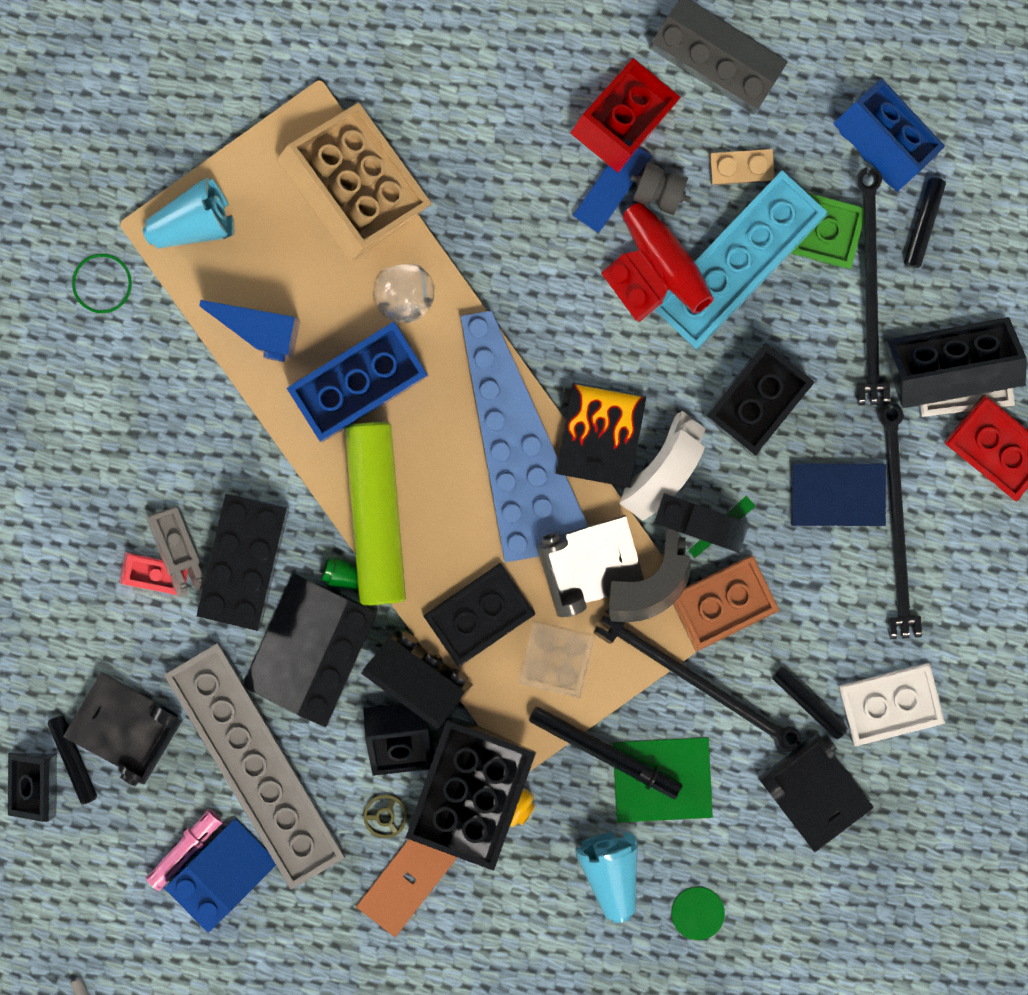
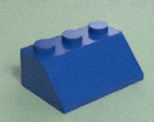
(889, 135)

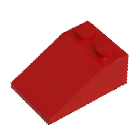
(625, 110)

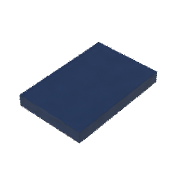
(838, 494)

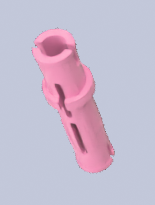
(193, 839)

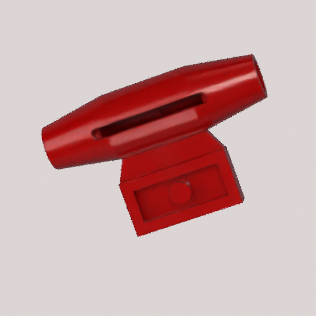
(657, 266)

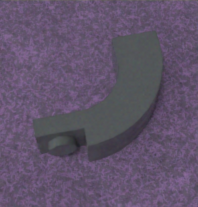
(657, 593)

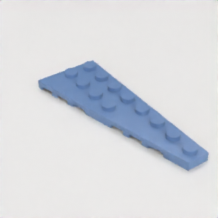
(518, 453)

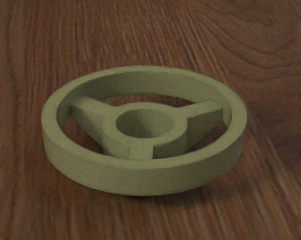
(389, 809)

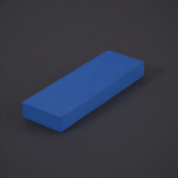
(610, 191)

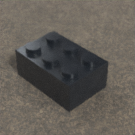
(759, 399)

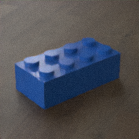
(357, 382)

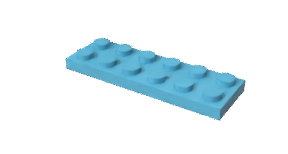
(746, 256)

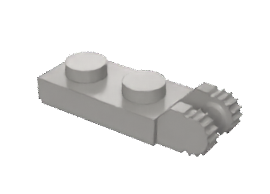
(175, 548)

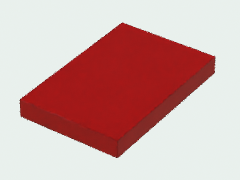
(993, 446)

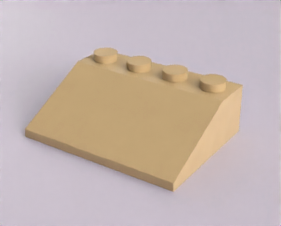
(353, 181)

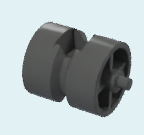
(665, 190)

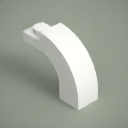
(668, 469)

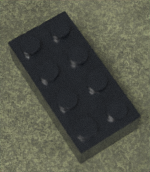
(243, 562)

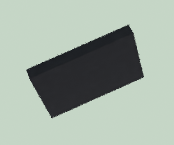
(479, 614)

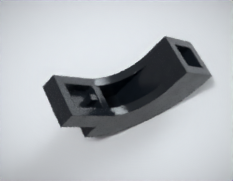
(701, 523)

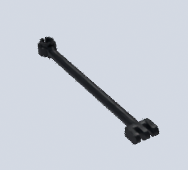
(873, 383)
(898, 531)
(775, 731)

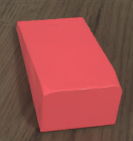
(147, 573)

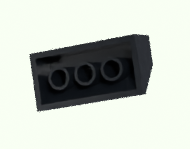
(957, 362)

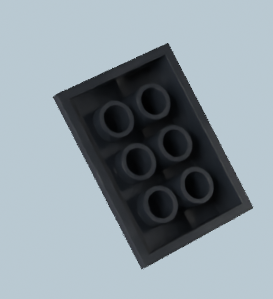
(310, 650)
(471, 793)

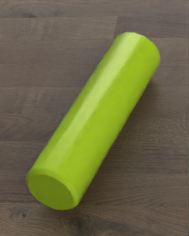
(375, 513)

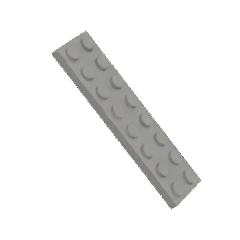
(254, 766)

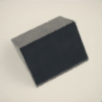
(32, 786)

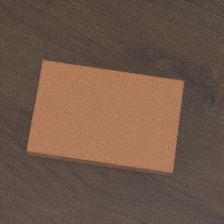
(725, 603)

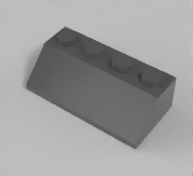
(718, 55)

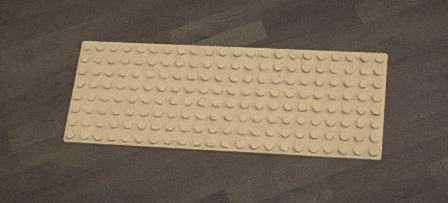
(447, 514)

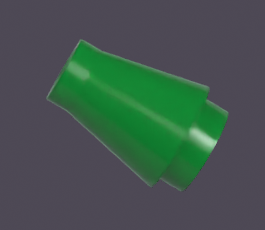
(339, 573)

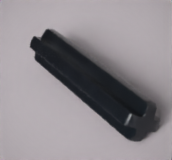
(925, 222)
(809, 703)
(72, 761)

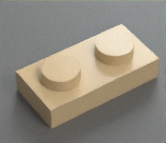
(742, 167)

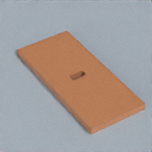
(393, 897)

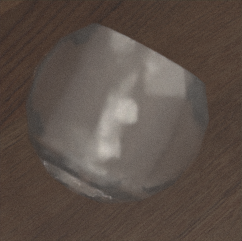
(403, 292)

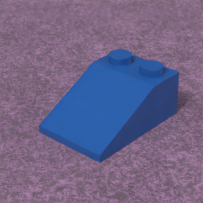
(263, 330)
(221, 875)

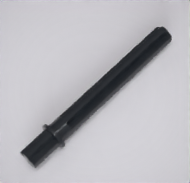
(640, 771)

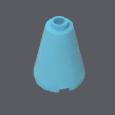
(191, 218)
(611, 872)

